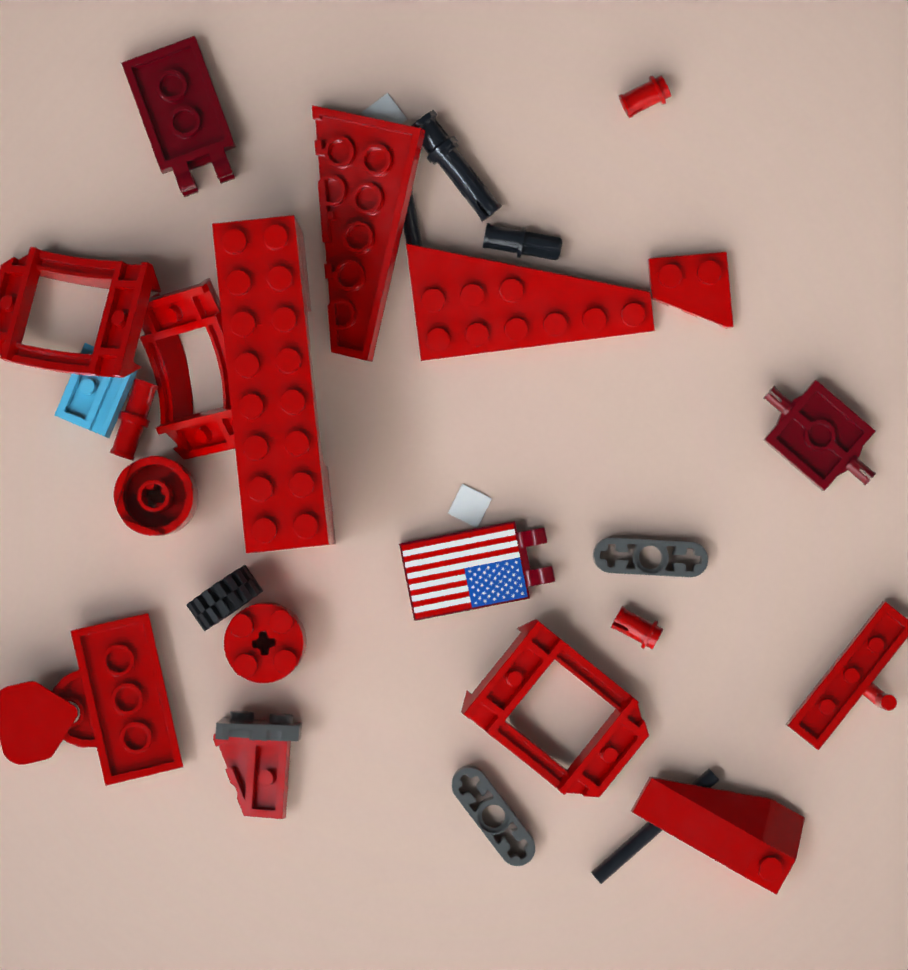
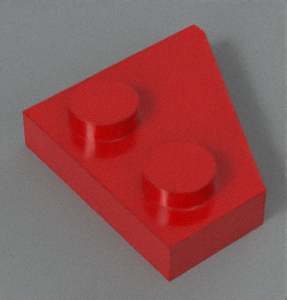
(694, 285)
(258, 773)

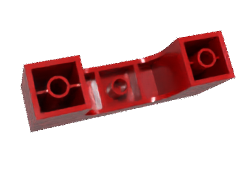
(272, 384)

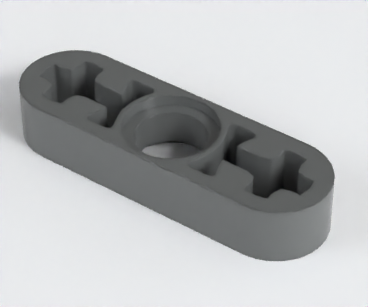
(680, 548)
(518, 833)

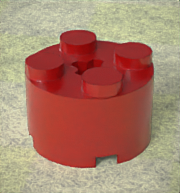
(135, 505)
(251, 660)

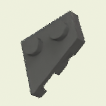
(243, 725)

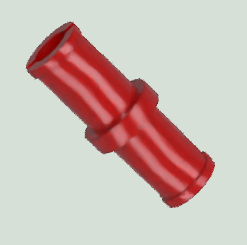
(134, 419)

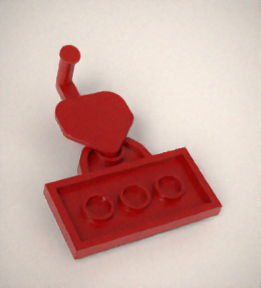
(118, 700)

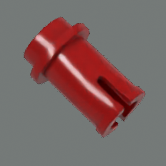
(645, 96)
(637, 628)

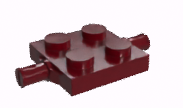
(819, 435)

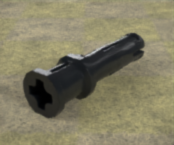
(443, 150)

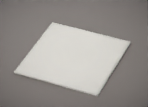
(385, 110)
(469, 505)

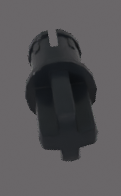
(522, 242)

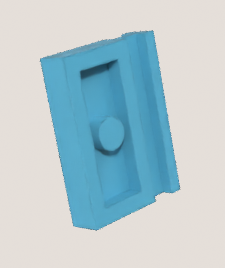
(94, 400)

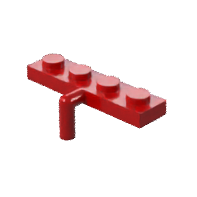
(852, 677)

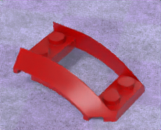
(164, 320)
(120, 323)
(512, 680)

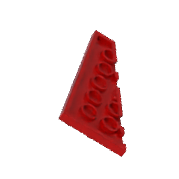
(363, 205)
(495, 306)

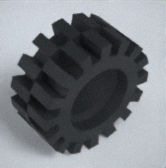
(224, 597)

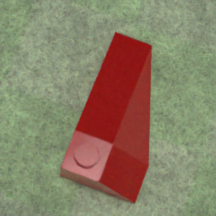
(735, 829)

